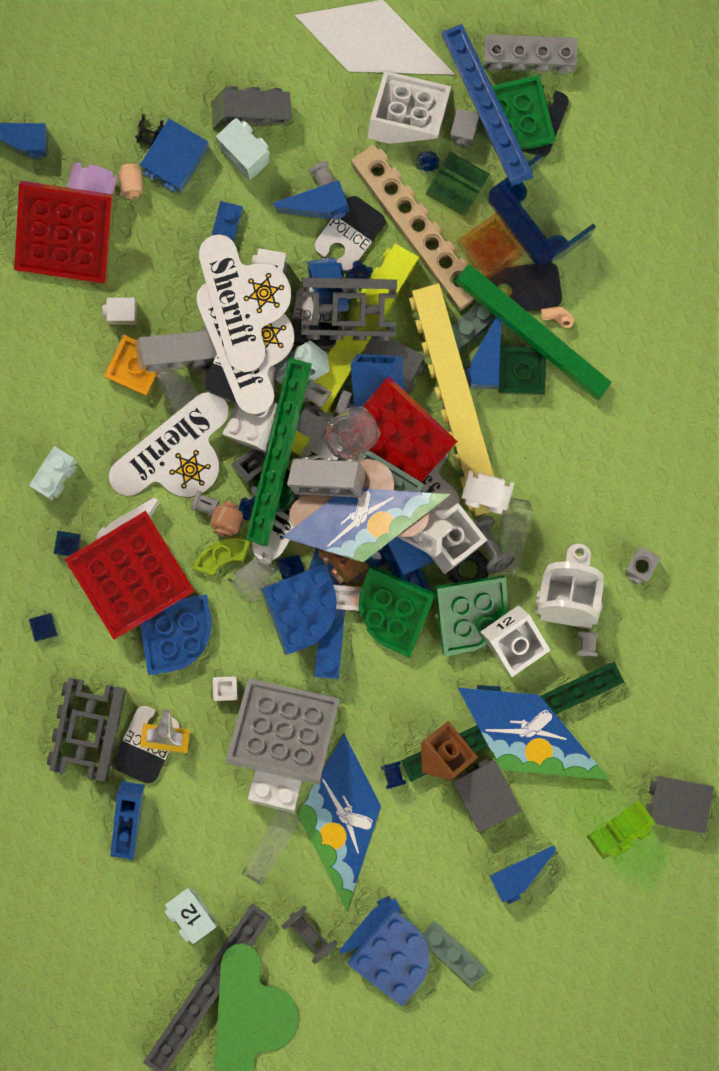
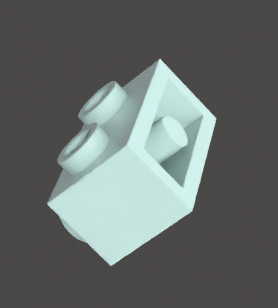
(309, 353)
(53, 473)

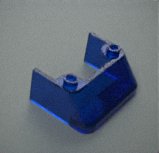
(506, 204)

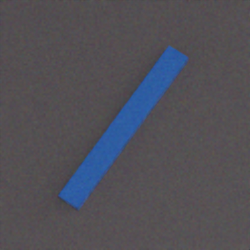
(487, 105)

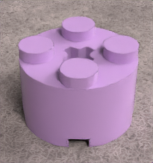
(92, 179)

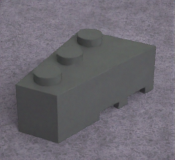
(252, 106)

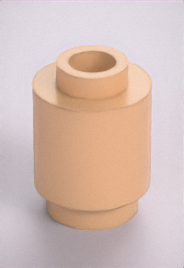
(130, 181)

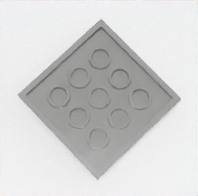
(283, 731)

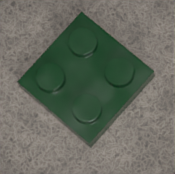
(521, 371)

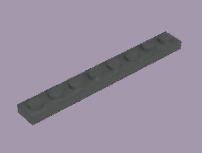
(203, 993)

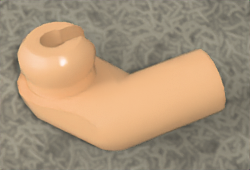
(559, 314)

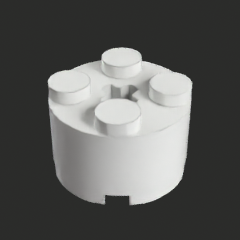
(487, 491)

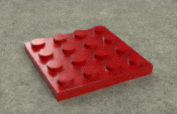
(63, 232)
(407, 432)
(129, 575)

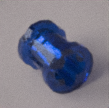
(393, 775)

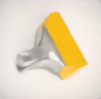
(165, 736)

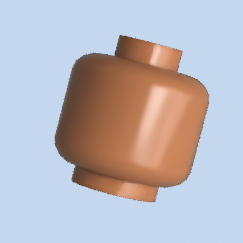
(226, 519)

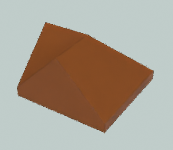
(445, 753)

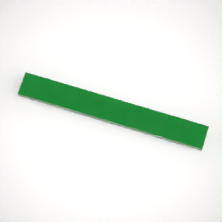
(533, 332)
(278, 451)

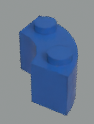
(328, 269)

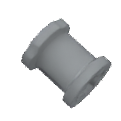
(322, 173)
(204, 504)
(587, 644)

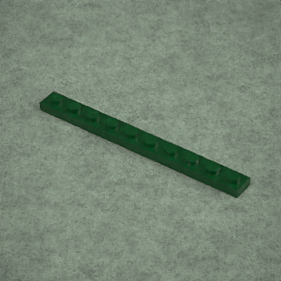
(557, 699)

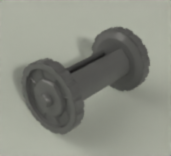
(498, 560)
(309, 934)

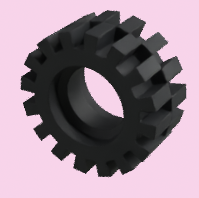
(481, 563)

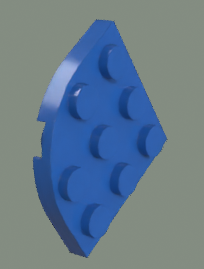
(301, 608)
(176, 635)
(393, 957)

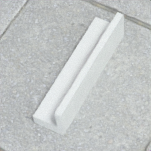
(431, 537)

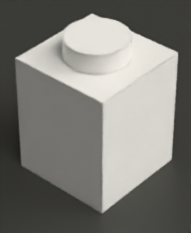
(120, 311)

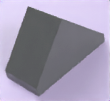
(249, 465)

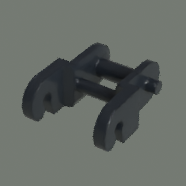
(139, 137)

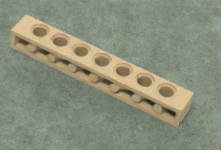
(374, 158)

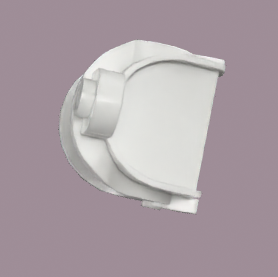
(571, 590)

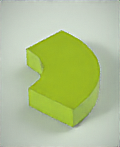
(221, 553)

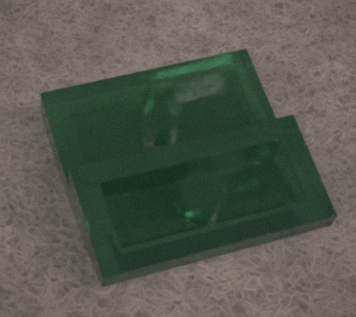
(457, 184)

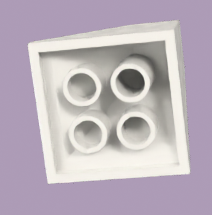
(407, 109)

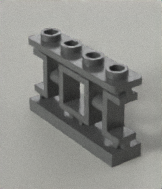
(349, 288)
(106, 733)

